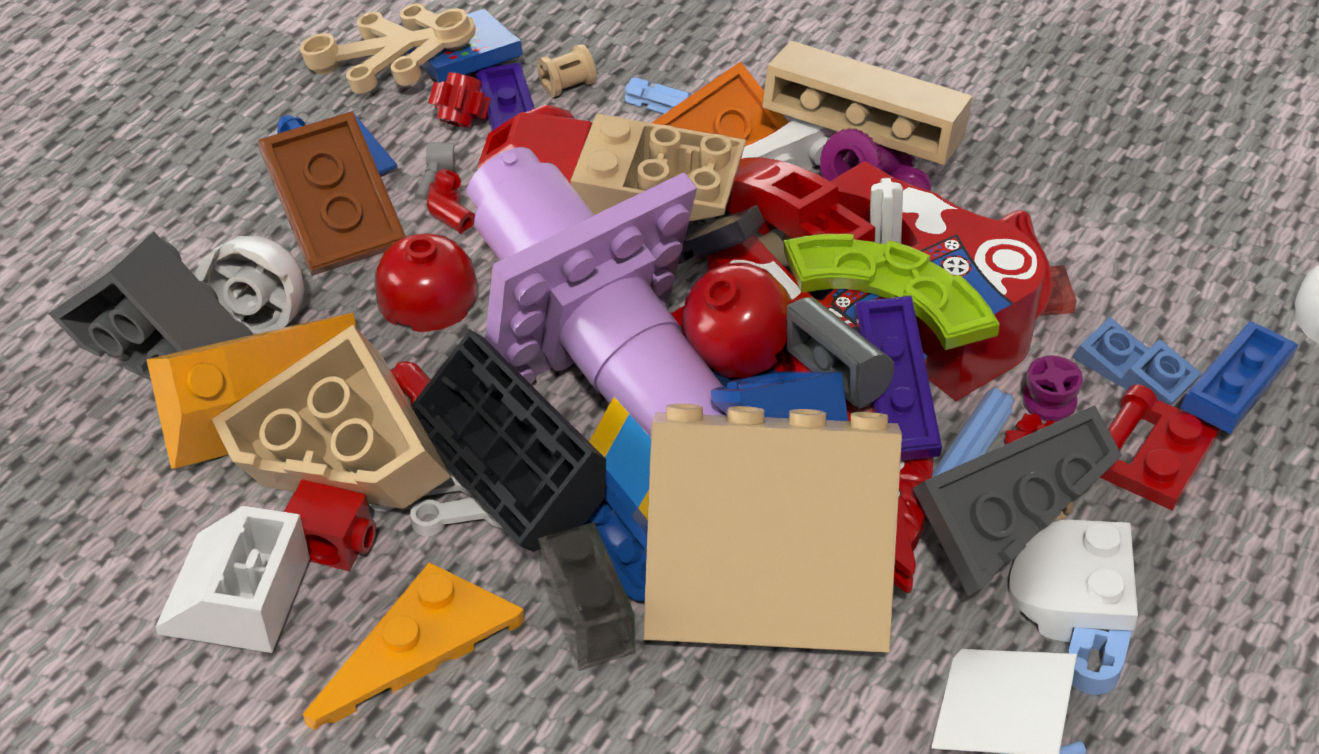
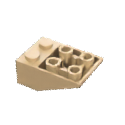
(633, 156)

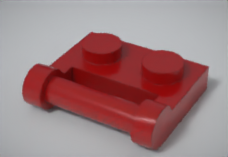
(1169, 453)

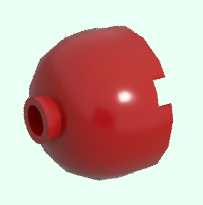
(425, 283)
(737, 319)

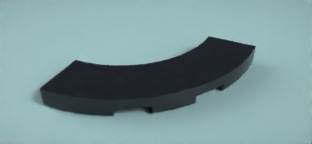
(711, 236)

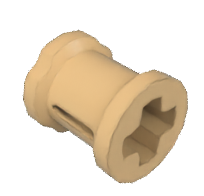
(566, 70)

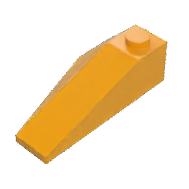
(209, 379)

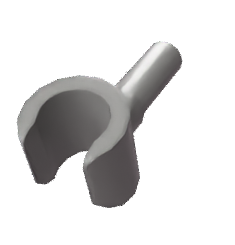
(438, 156)

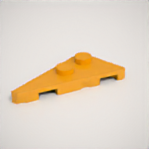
(427, 625)

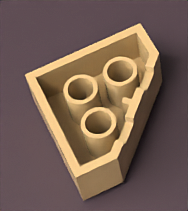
(334, 424)

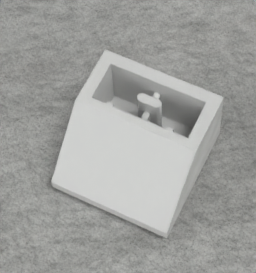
(238, 580)

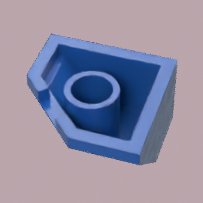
(786, 391)

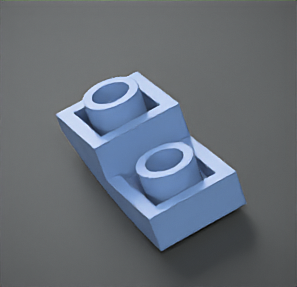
(1128, 362)

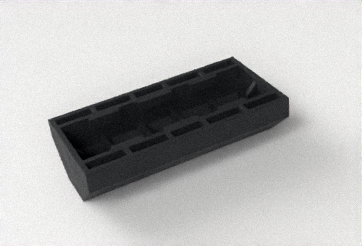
(510, 444)

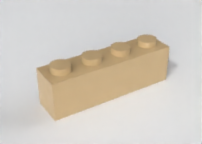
(853, 94)

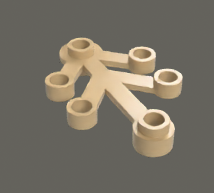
(389, 41)

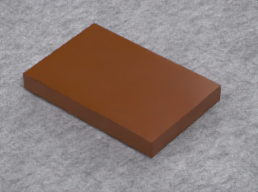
(331, 192)

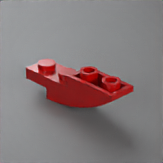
(793, 200)

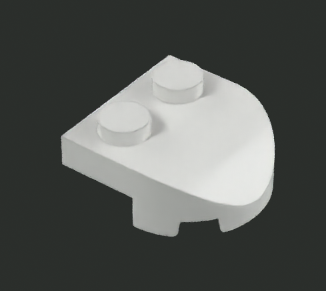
(1076, 578)

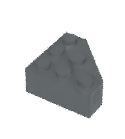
(145, 308)

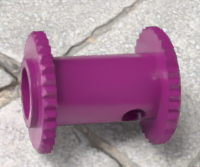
(859, 149)

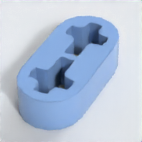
(1114, 648)

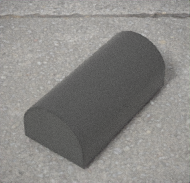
(831, 345)

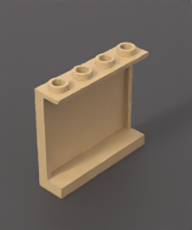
(772, 528)

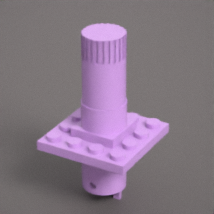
(589, 284)

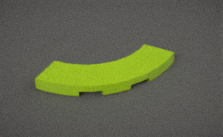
(894, 270)

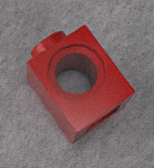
(333, 522)

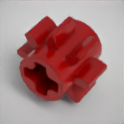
(459, 100)

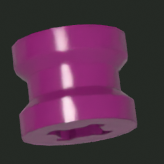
(1061, 379)

